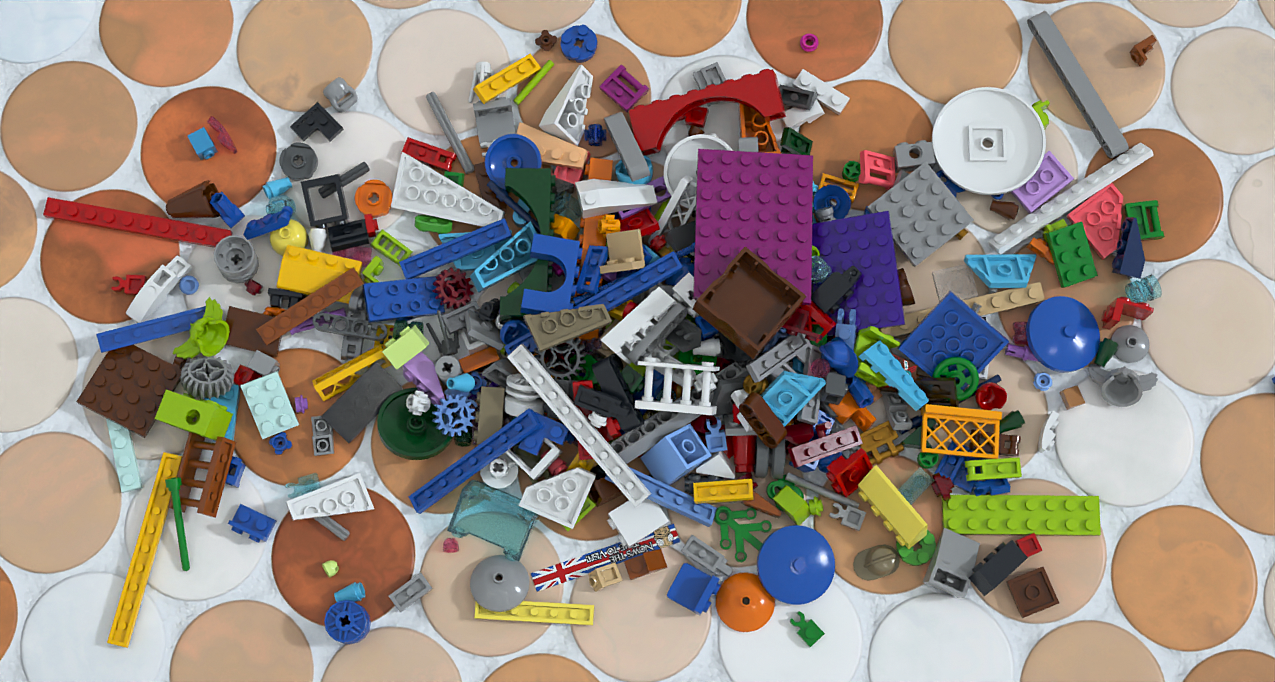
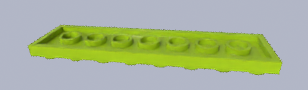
(1022, 515)

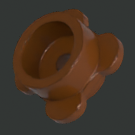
(546, 45)

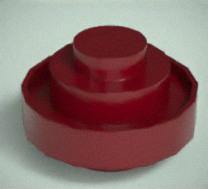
(942, 486)

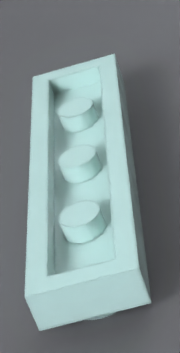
(124, 457)

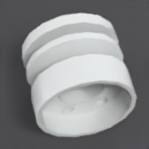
(521, 396)

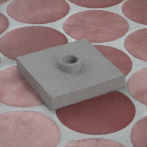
(482, 330)

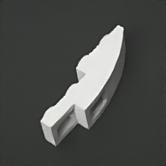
(156, 288)

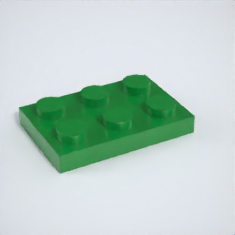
(1071, 254)

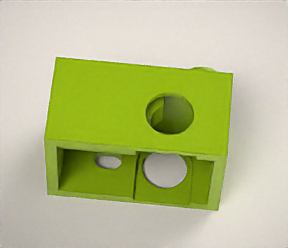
(181, 409)

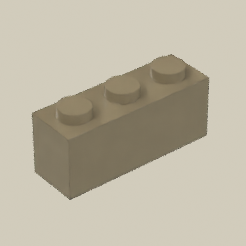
(491, 412)

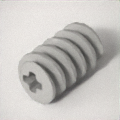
(447, 363)

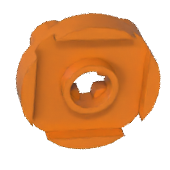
(367, 191)

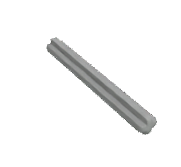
(450, 133)

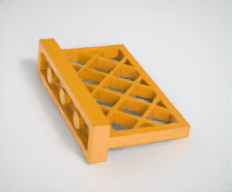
(960, 415)

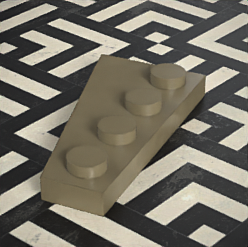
(561, 326)

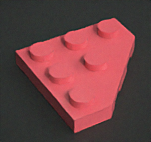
(1101, 219)

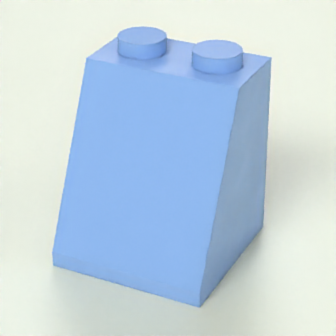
(676, 455)

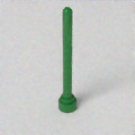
(173, 485)

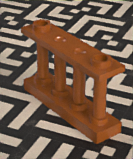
(215, 478)

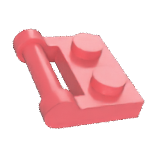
(877, 164)

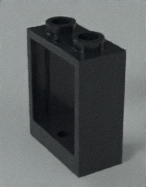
(306, 185)

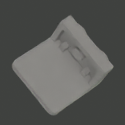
(494, 119)

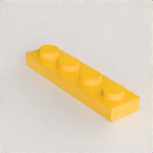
(506, 78)

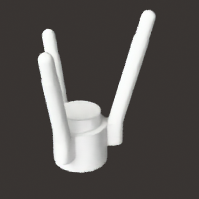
(482, 72)

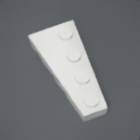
(638, 323)

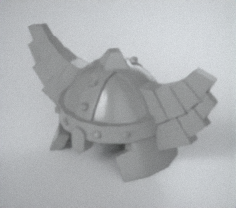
(1121, 385)

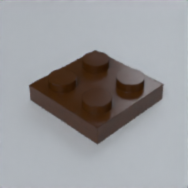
(1032, 592)

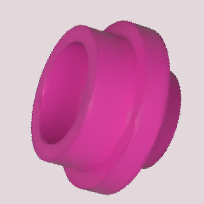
(809, 37)

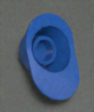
(840, 357)

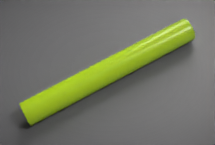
(533, 82)

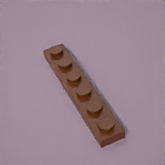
(310, 306)

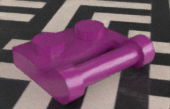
(620, 92)

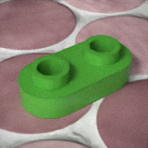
(434, 224)

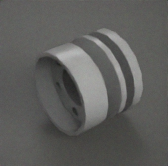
(228, 253)

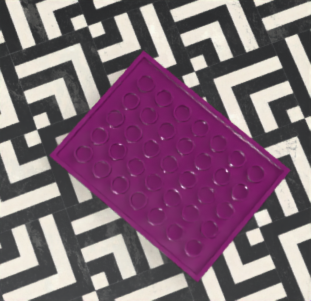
(753, 204)

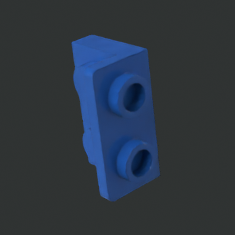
(253, 523)

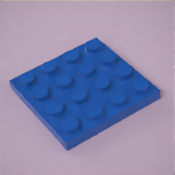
(953, 331)

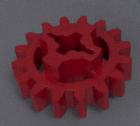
(453, 288)

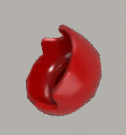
(990, 396)

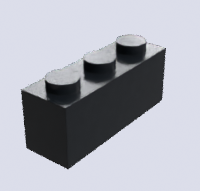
(997, 567)

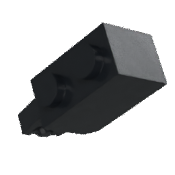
(836, 290)

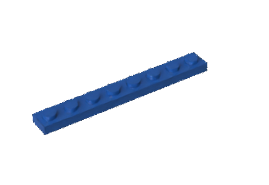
(474, 461)

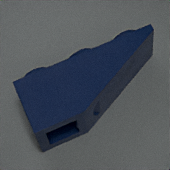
(1130, 253)

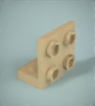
(624, 251)

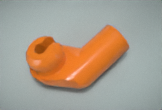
(273, 311)

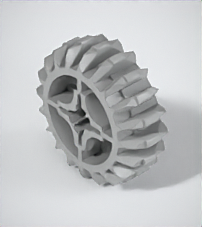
(207, 377)

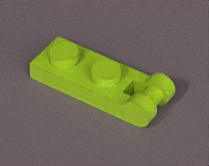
(993, 469)

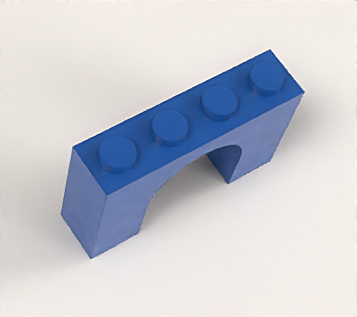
(565, 254)

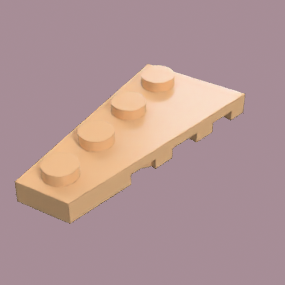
(554, 150)

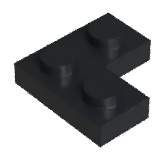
(316, 119)

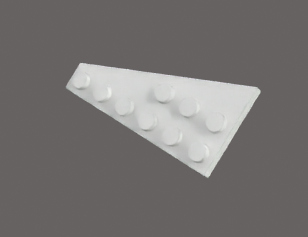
(432, 194)

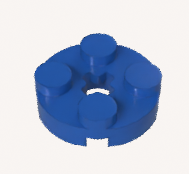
(579, 33)

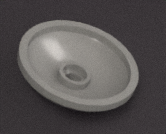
(502, 594)

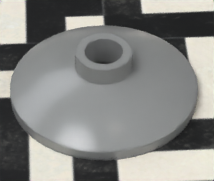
(1128, 352)

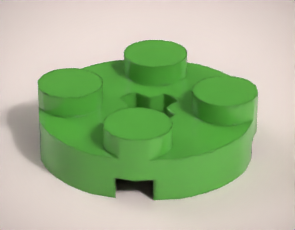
(920, 556)

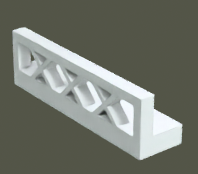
(673, 205)

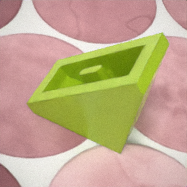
(792, 505)

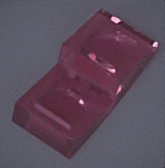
(224, 138)
(356, 253)

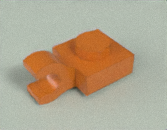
(1040, 248)

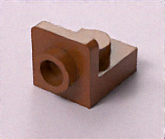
(1140, 50)

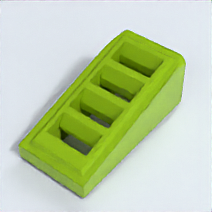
(383, 234)

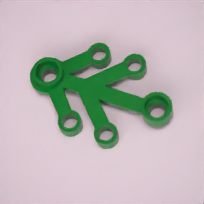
(741, 530)

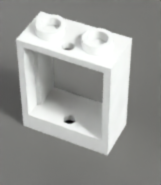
(545, 462)

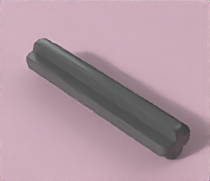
(346, 178)

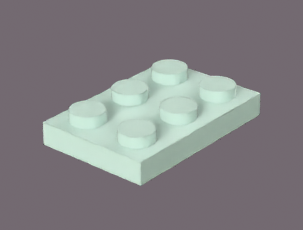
(269, 404)

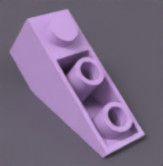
(423, 374)

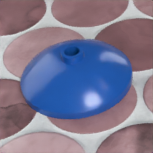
(505, 150)

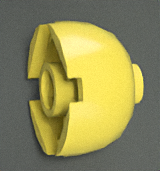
(292, 234)

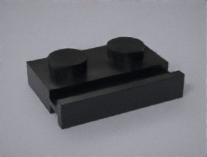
(348, 235)

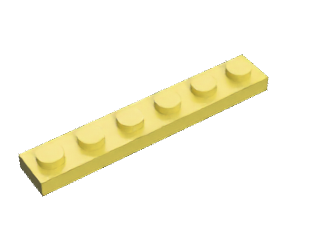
(542, 612)

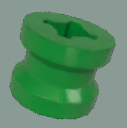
(850, 168)
(932, 458)

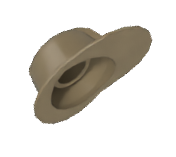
(876, 562)

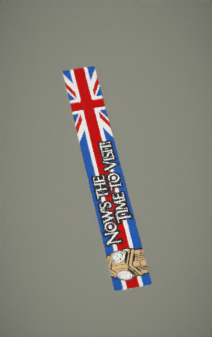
(615, 553)

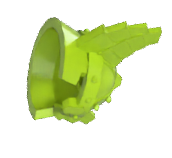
(206, 334)

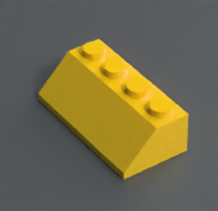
(310, 270)

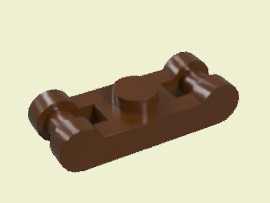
(1013, 439)

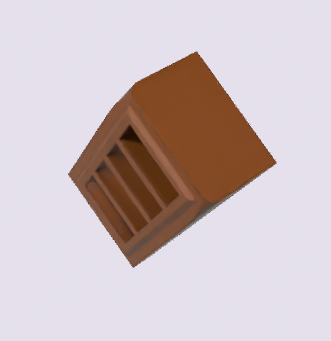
(762, 505)

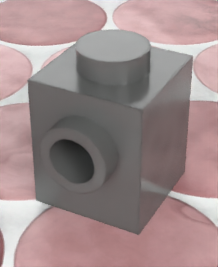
(834, 389)

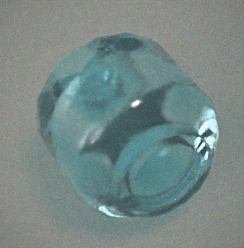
(277, 203)

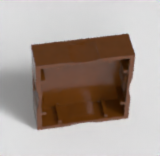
(749, 302)

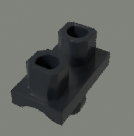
(278, 295)

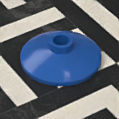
(826, 193)

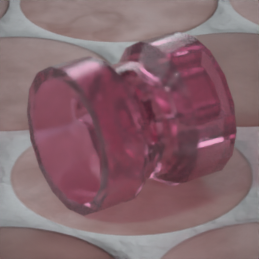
(1020, 333)

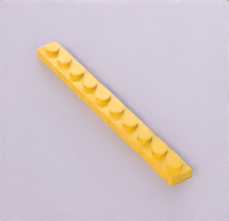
(144, 553)

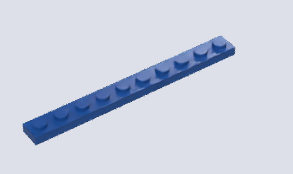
(619, 292)

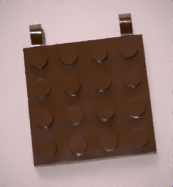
(131, 387)

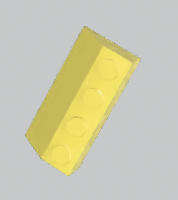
(892, 508)

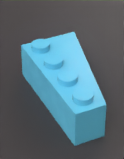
(506, 260)

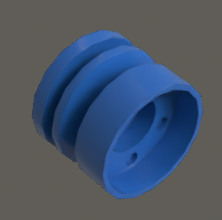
(351, 633)

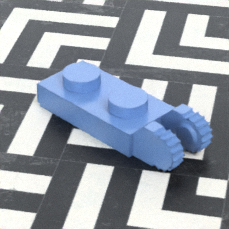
(846, 331)

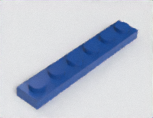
(455, 249)
(149, 330)

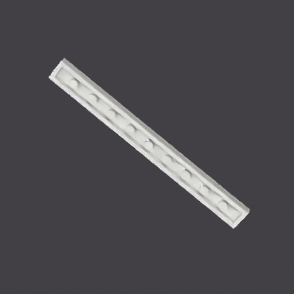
(1070, 198)
(579, 425)

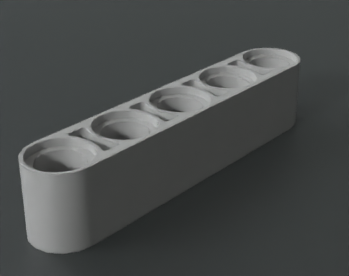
(627, 146)

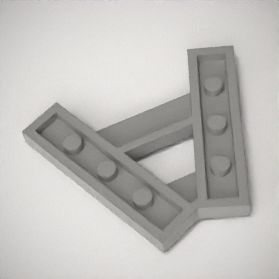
(774, 363)

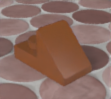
(645, 564)

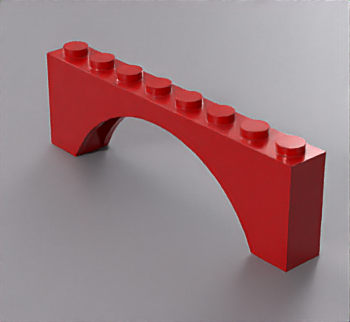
(756, 91)

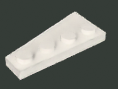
(335, 499)

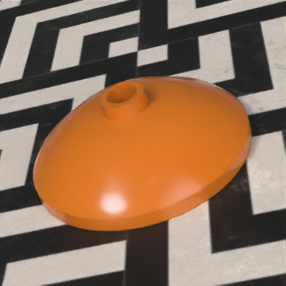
(735, 613)

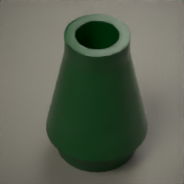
(1105, 352)
(1011, 421)

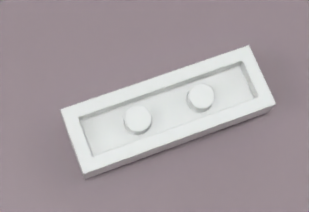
(826, 95)

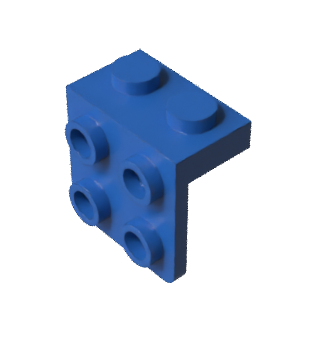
(693, 589)

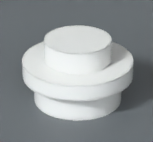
(597, 419)

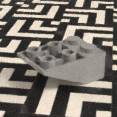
(952, 563)

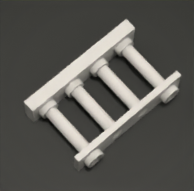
(685, 404)

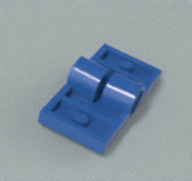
(401, 299)

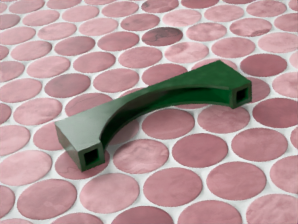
(535, 190)

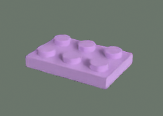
(1046, 182)

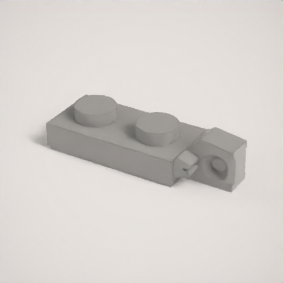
(706, 556)

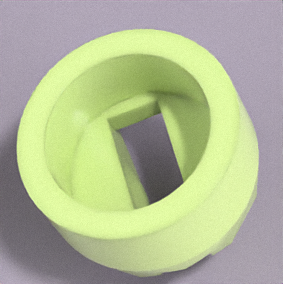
(330, 568)

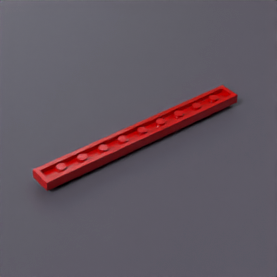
(134, 222)

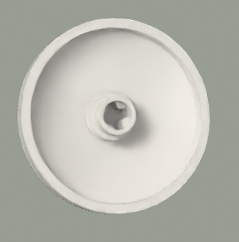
(683, 161)

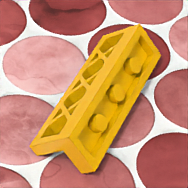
(347, 369)

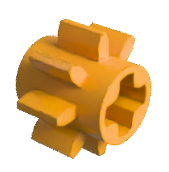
(608, 225)

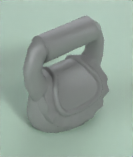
(338, 89)

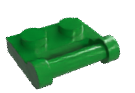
(1138, 211)

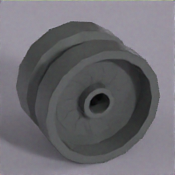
(769, 457)

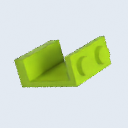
(866, 338)

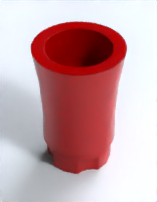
(744, 453)

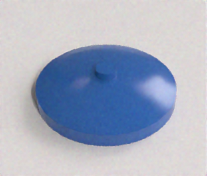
(1063, 334)
(795, 565)

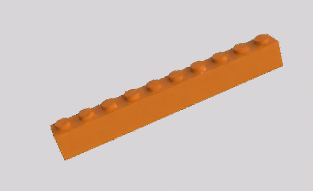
(601, 170)

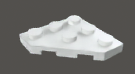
(559, 496)

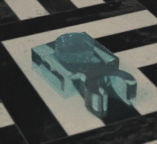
(306, 485)

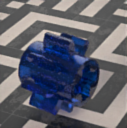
(595, 135)

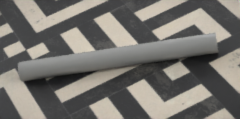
(821, 490)

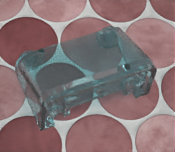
(494, 518)

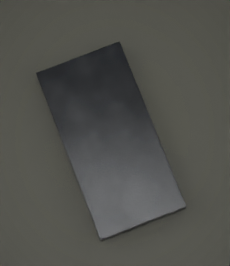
(361, 402)

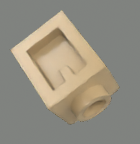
(604, 577)

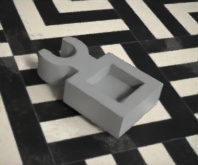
(850, 517)

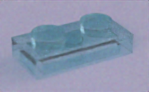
(915, 485)

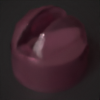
(450, 545)

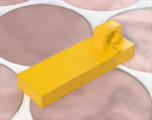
(723, 491)

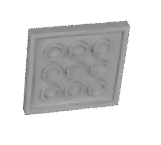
(922, 213)

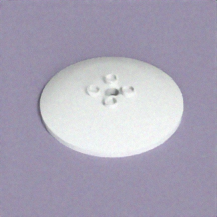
(992, 116)

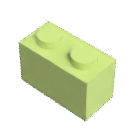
(405, 347)

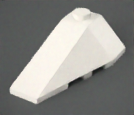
(567, 111)
(606, 196)

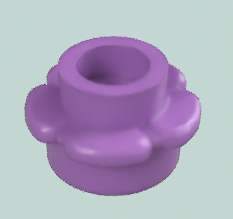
(301, 404)

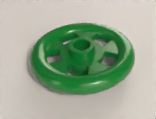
(961, 363)

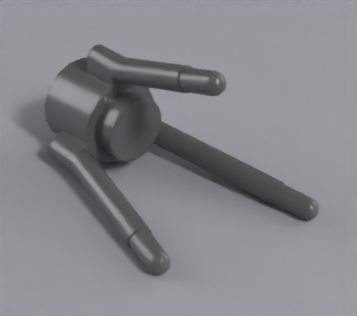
(448, 346)

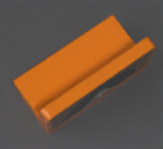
(479, 361)

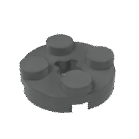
(304, 170)

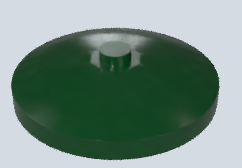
(410, 434)

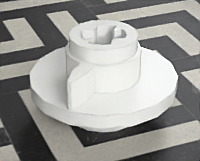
(500, 472)

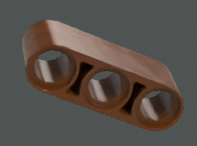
(762, 420)

